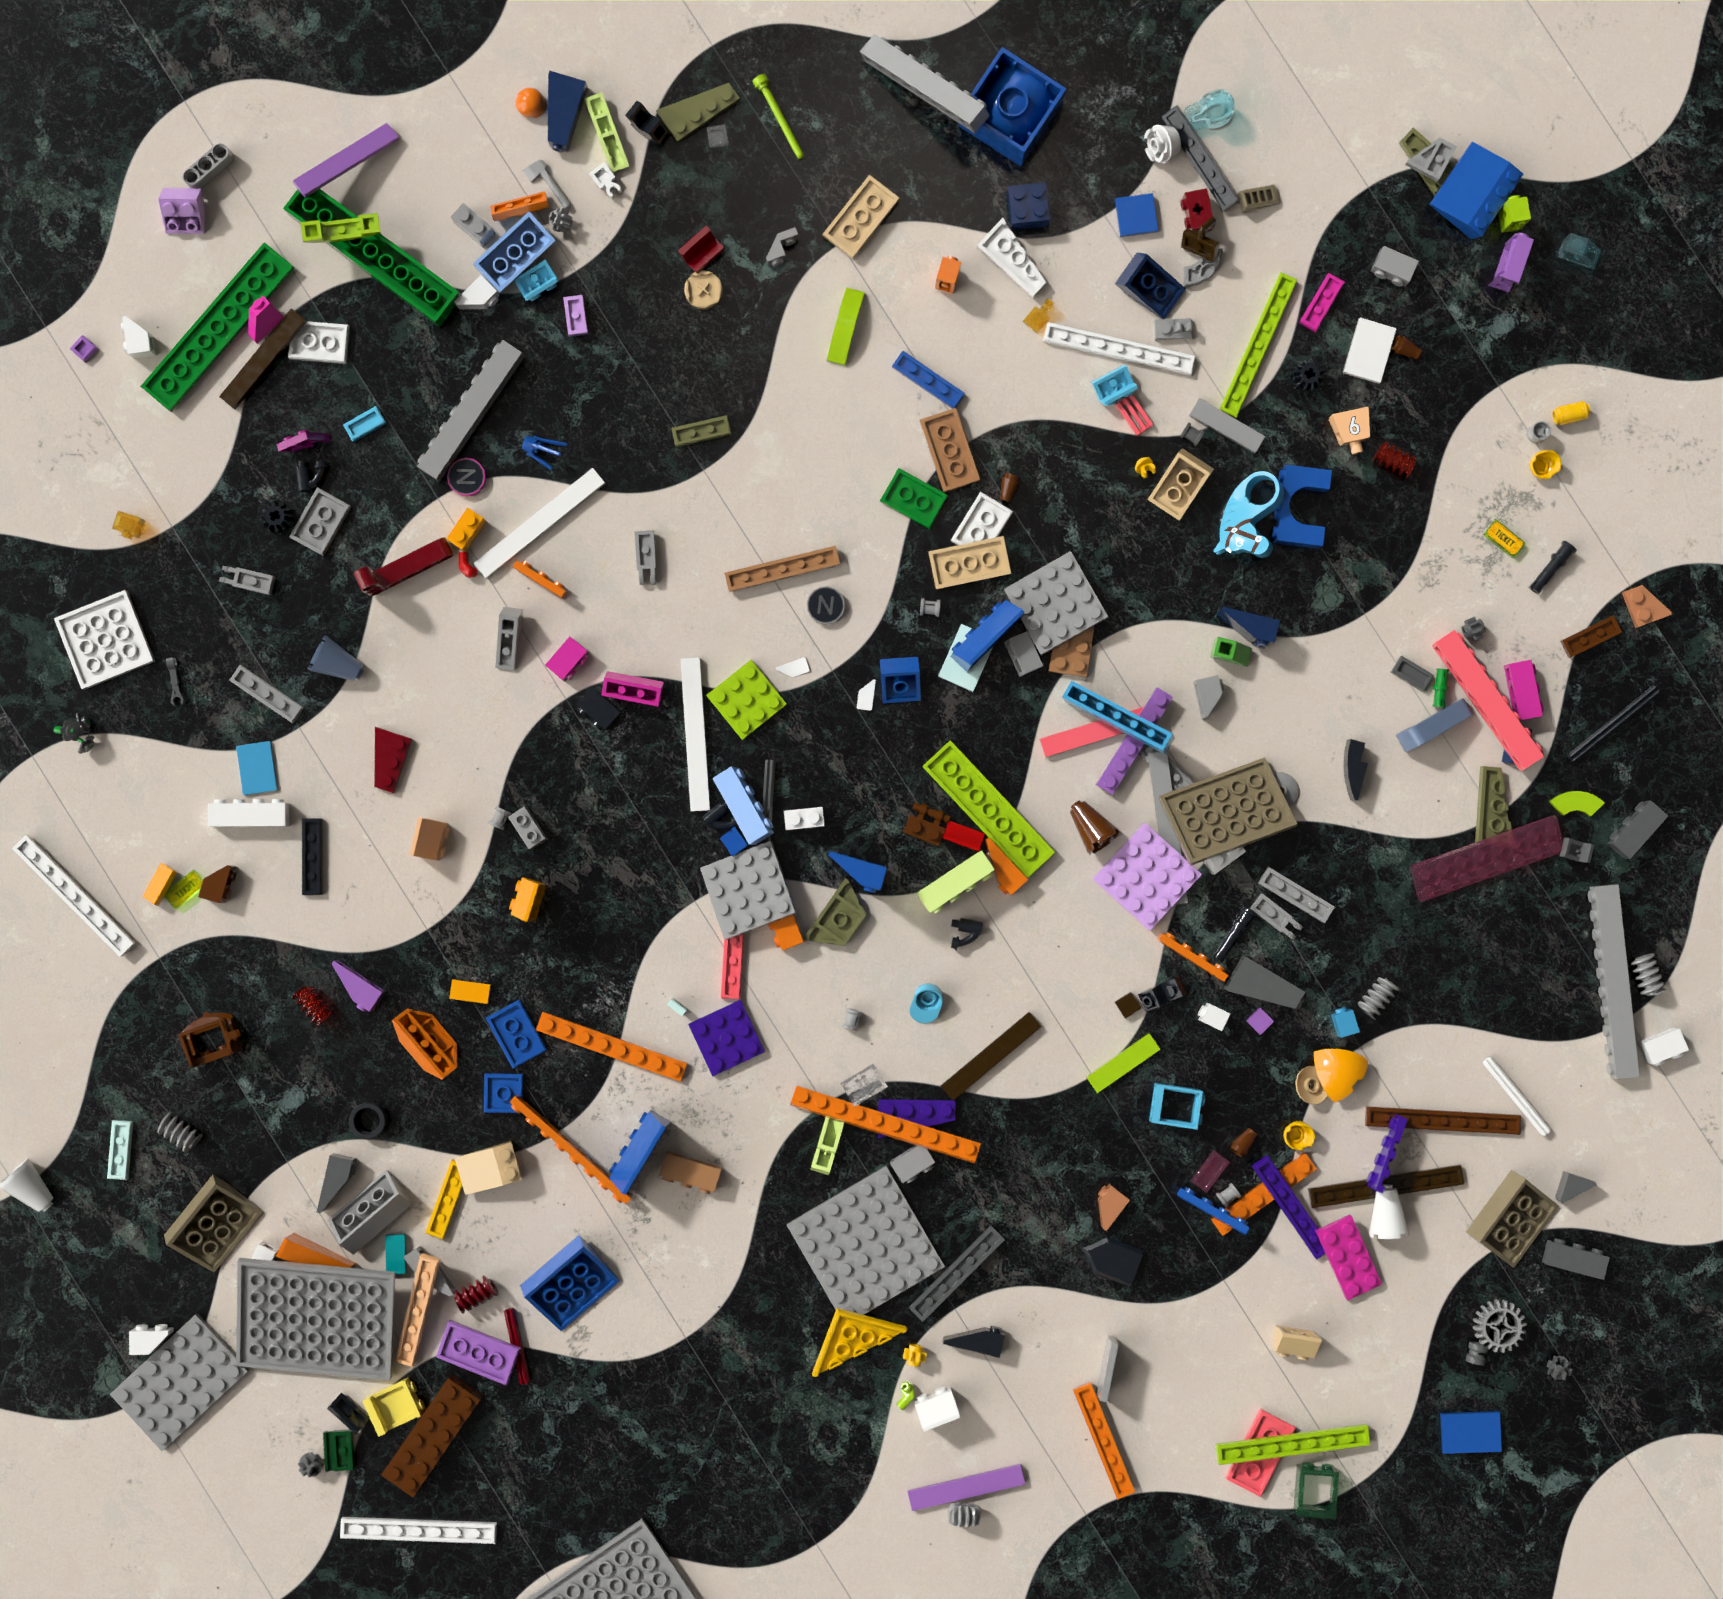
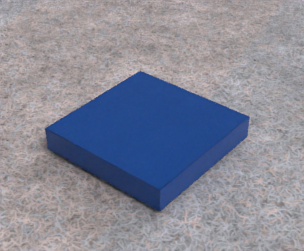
(1136, 215)
(500, 1090)

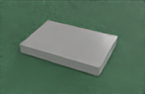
(320, 521)
(1107, 1368)

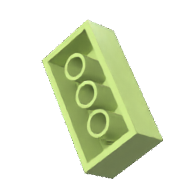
(955, 881)

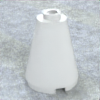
(27, 1186)
(1387, 1215)

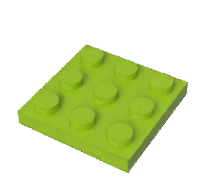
(746, 699)

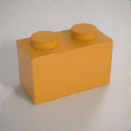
(466, 530)

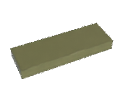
(701, 431)

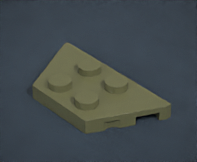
(838, 918)

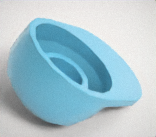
(926, 1003)

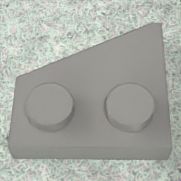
(1432, 159)

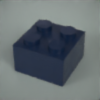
(1028, 206)

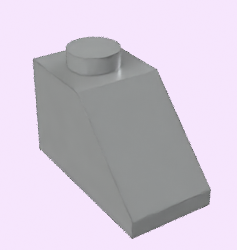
(1208, 693)

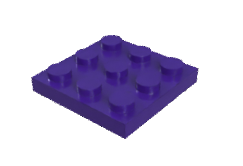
(726, 1037)

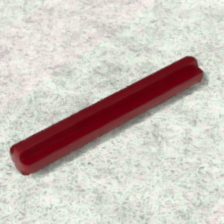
(515, 1339)

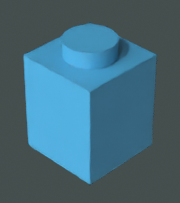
(1345, 1022)

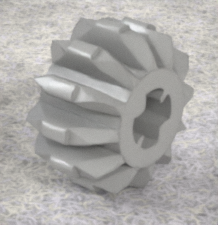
(964, 1514)

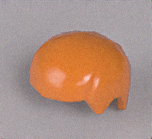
(530, 102)

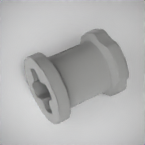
(929, 607)
(499, 818)
(852, 1019)
(1228, 1195)

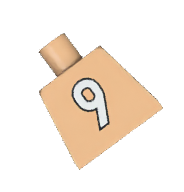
(1351, 428)

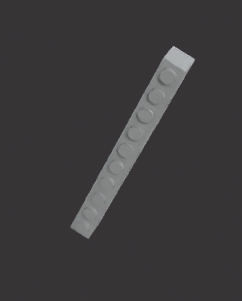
(1614, 981)

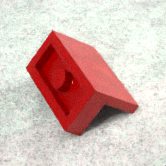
(963, 836)

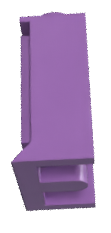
(1512, 262)

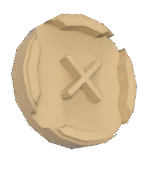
(703, 290)

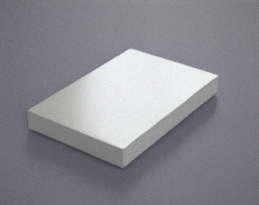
(321, 343)
(1369, 350)
(982, 521)

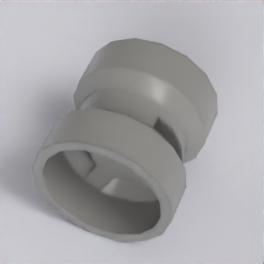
(1542, 430)

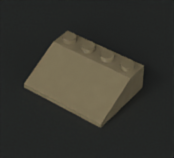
(1512, 1218)
(212, 1224)

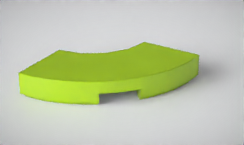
(1576, 801)

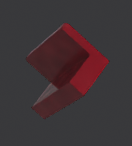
(701, 250)

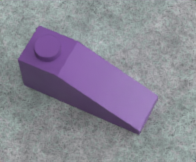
(359, 988)

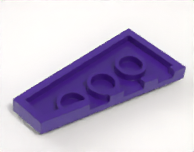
(919, 1111)
(1387, 1153)

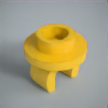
(1144, 465)

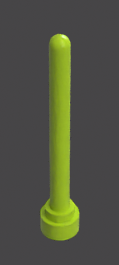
(762, 83)

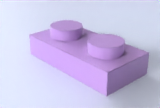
(575, 315)

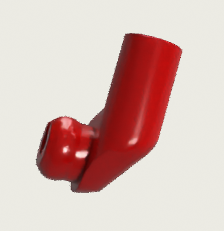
(466, 568)

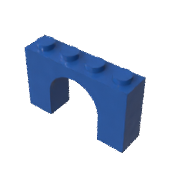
(1287, 529)

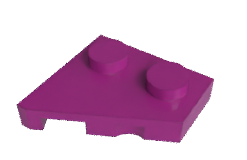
(303, 440)

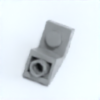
(776, 254)

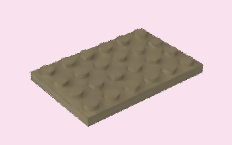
(1227, 811)

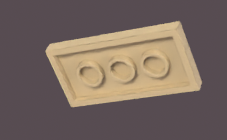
(861, 216)
(969, 562)

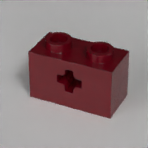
(1200, 201)

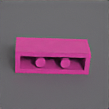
(632, 688)
(1524, 689)

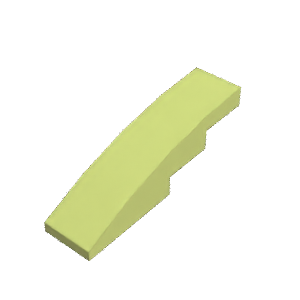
(606, 132)

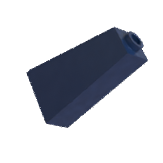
(564, 108)

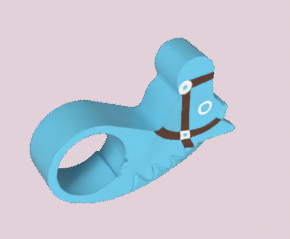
(1240, 516)

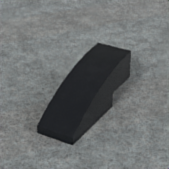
(1353, 768)

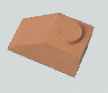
(1110, 1204)

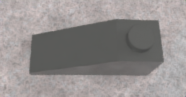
(338, 1173)

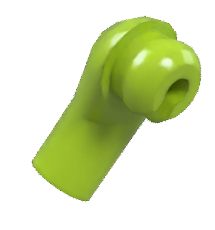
(908, 1395)

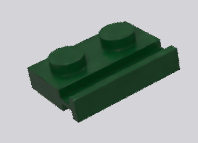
(338, 1450)

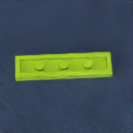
(1123, 1063)

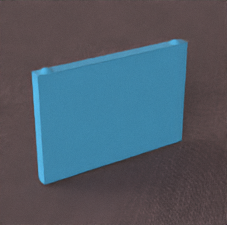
(256, 768)

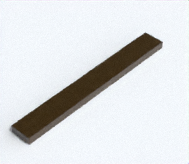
(1403, 1182)

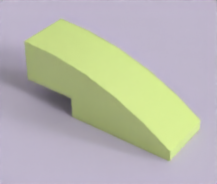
(827, 1146)

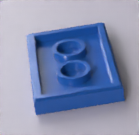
(516, 1033)
(1471, 1432)

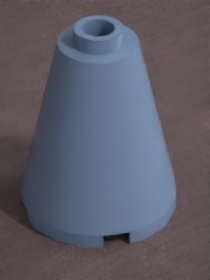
(335, 661)

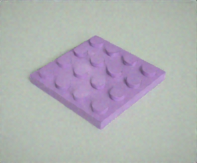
(1147, 876)

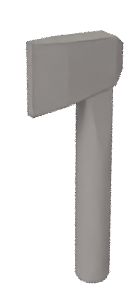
(539, 168)

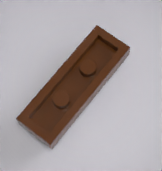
(1591, 636)

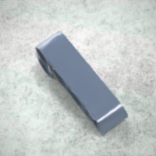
(1434, 725)

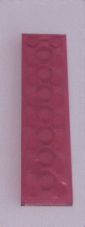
(1487, 858)

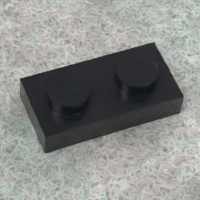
(348, 1413)

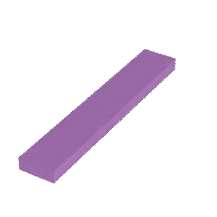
(345, 160)
(966, 1487)

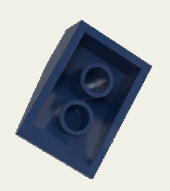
(1150, 285)
(1252, 627)

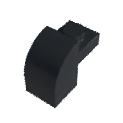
(647, 124)

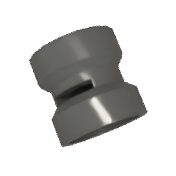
(1476, 1353)

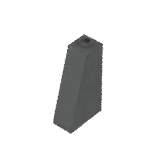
(1259, 983)

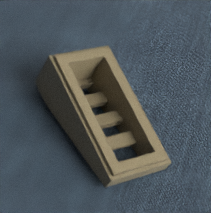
(1246, 207)

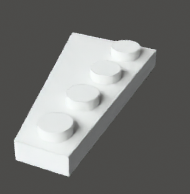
(1006, 253)

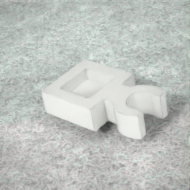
(604, 178)

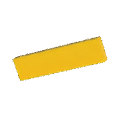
(445, 1203)

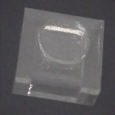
(717, 136)

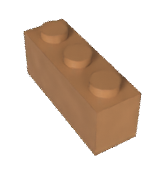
(690, 1172)

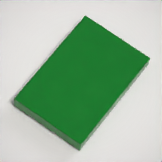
(913, 498)

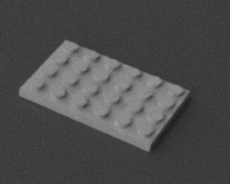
(179, 1382)

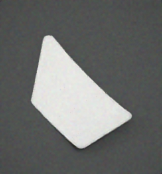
(794, 668)
(865, 696)

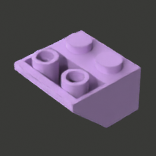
(182, 210)

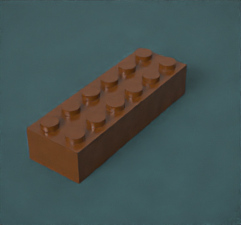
(432, 1435)

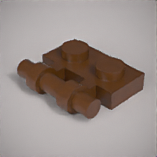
(923, 829)

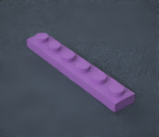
(1130, 746)

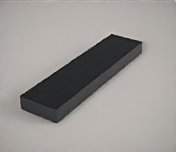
(312, 856)

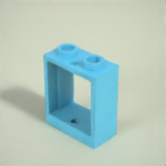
(1196, 1118)

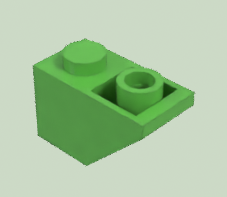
(1231, 651)

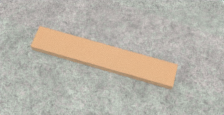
(417, 1310)

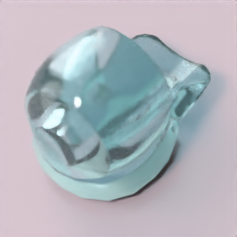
(1220, 107)

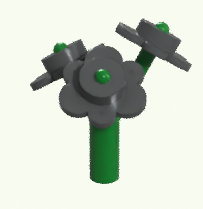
(73, 730)

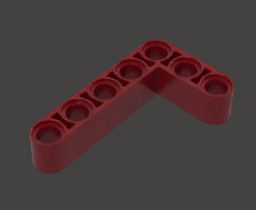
(377, 581)

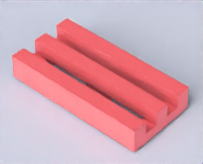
(1136, 417)

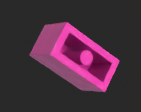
(567, 659)

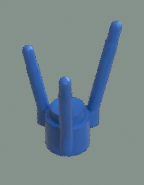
(533, 445)

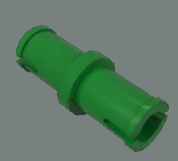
(1440, 687)

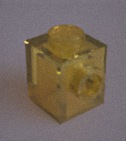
(129, 525)

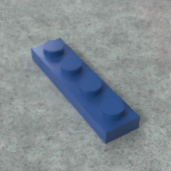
(1206, 1206)

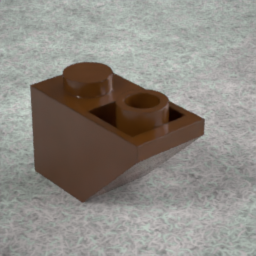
(217, 885)

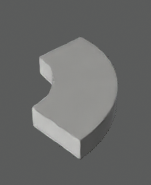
(1200, 270)

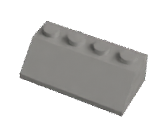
(369, 1212)

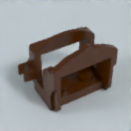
(205, 1023)

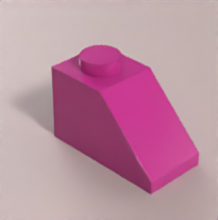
(262, 319)

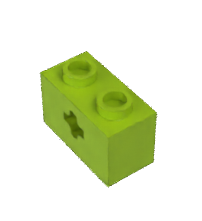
(1514, 214)

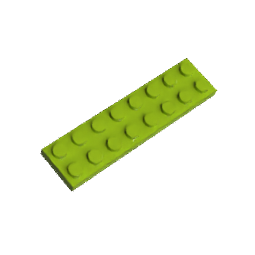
(988, 809)

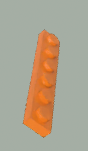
(1260, 1196)
(1103, 1440)

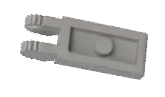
(645, 554)
(249, 580)
(1274, 915)

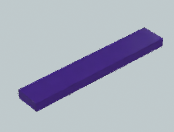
(1289, 1204)

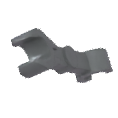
(176, 692)

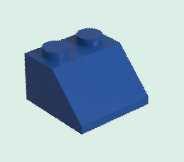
(900, 680)

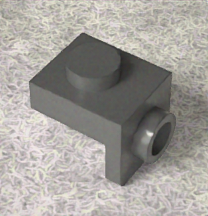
(1576, 850)

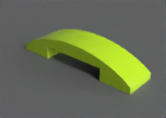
(340, 230)
(845, 326)

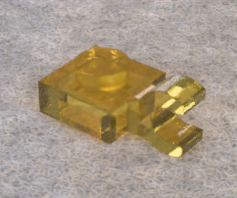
(1037, 317)

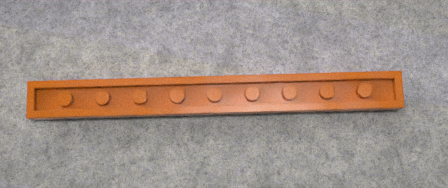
(885, 1124)

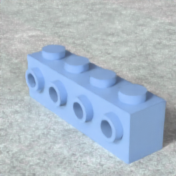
(743, 805)

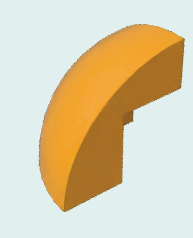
(1339, 1071)

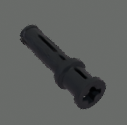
(1557, 560)
(1239, 926)

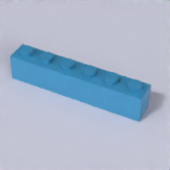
(1118, 717)

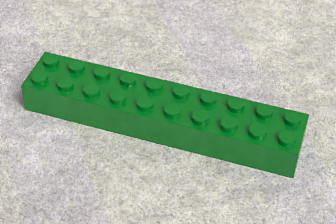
(380, 259)

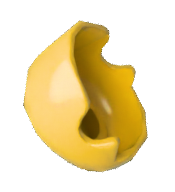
(1545, 464)
(1299, 1135)

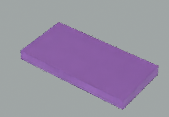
(478, 1352)

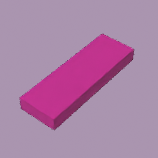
(1321, 302)

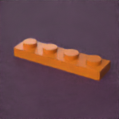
(1186, 951)

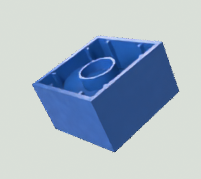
(1018, 103)

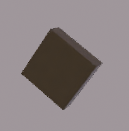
(1127, 1005)

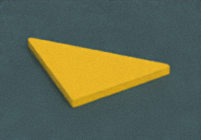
(851, 1336)

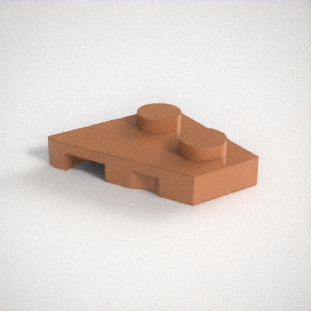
(1644, 606)

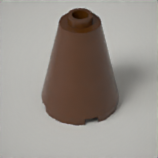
(1092, 827)

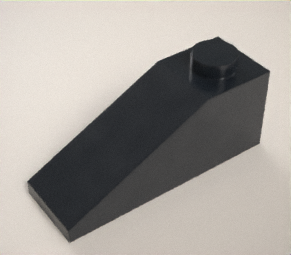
(981, 1340)

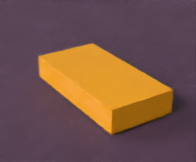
(159, 884)
(470, 991)

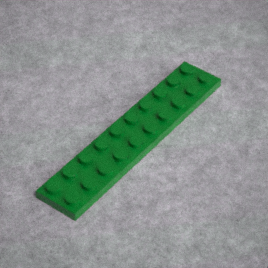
(216, 327)

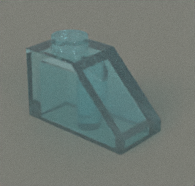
(1579, 250)

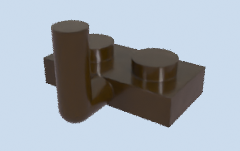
(1199, 244)

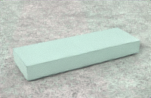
(120, 1149)

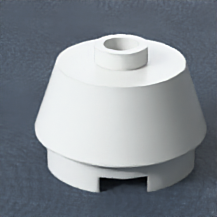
(1162, 143)

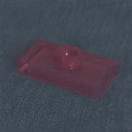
(1210, 1171)

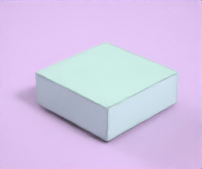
(678, 1007)

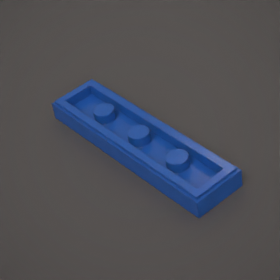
(928, 380)

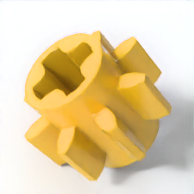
(915, 1355)

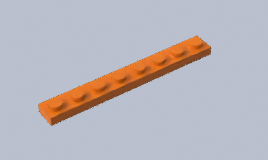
(611, 1046)
(564, 1144)

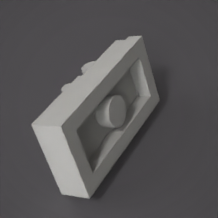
(1173, 329)

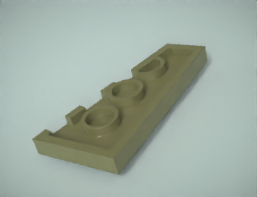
(1412, 145)

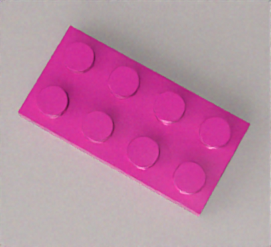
(1348, 1257)

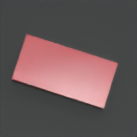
(1256, 1474)

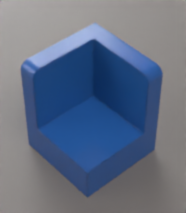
(734, 841)

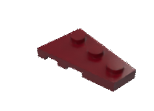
(390, 757)

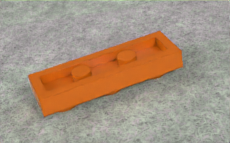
(519, 206)
(540, 578)

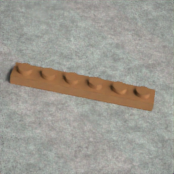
(782, 568)

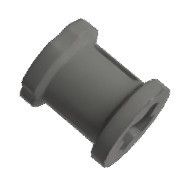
(1192, 434)

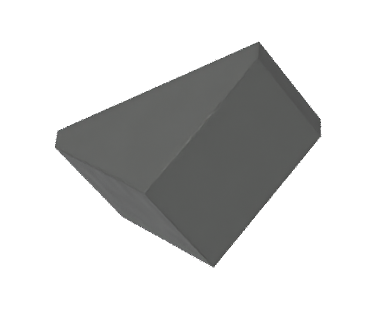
(1571, 1186)

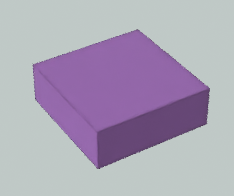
(83, 348)
(1259, 1021)

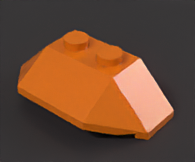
(427, 1042)

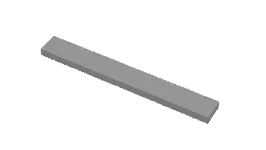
(1161, 785)

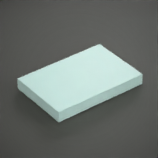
(954, 673)

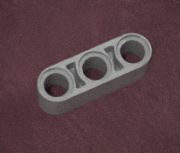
(210, 157)

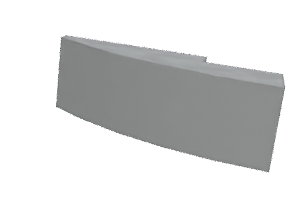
(442, 1281)

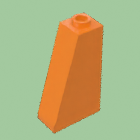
(301, 1250)

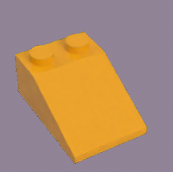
(527, 899)

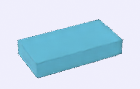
(364, 424)

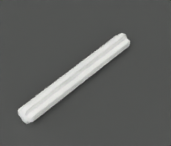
(1516, 1096)

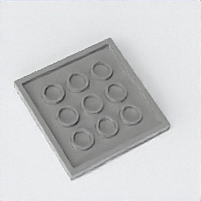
(1056, 603)
(748, 890)

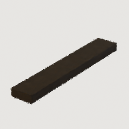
(263, 359)
(990, 1056)

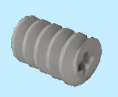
(1647, 975)
(1377, 997)
(178, 1133)

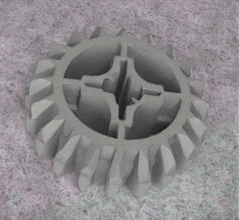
(1498, 1334)

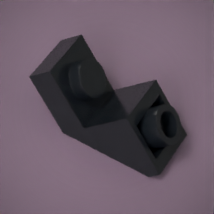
(1162, 993)

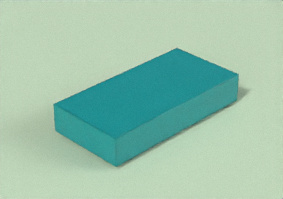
(395, 1251)

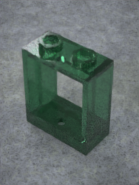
(1315, 1511)

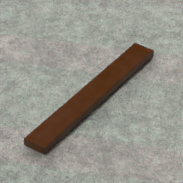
(1445, 1120)

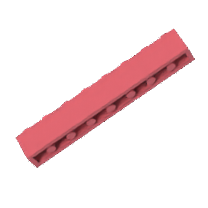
(1487, 700)

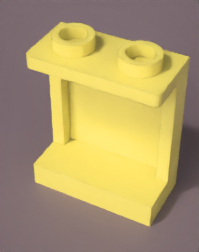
(394, 1406)

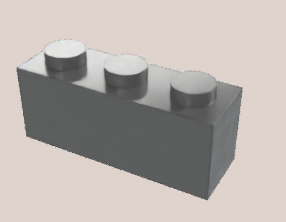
(1637, 829)
(1575, 1258)

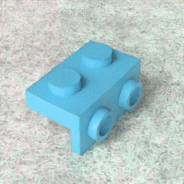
(536, 280)
(1114, 386)

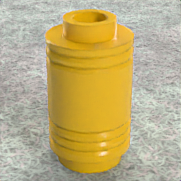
(1571, 413)

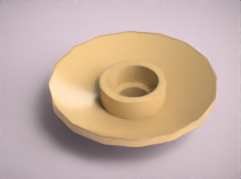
(1314, 1094)

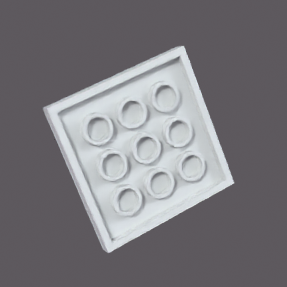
(104, 639)

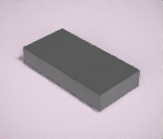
(1412, 673)

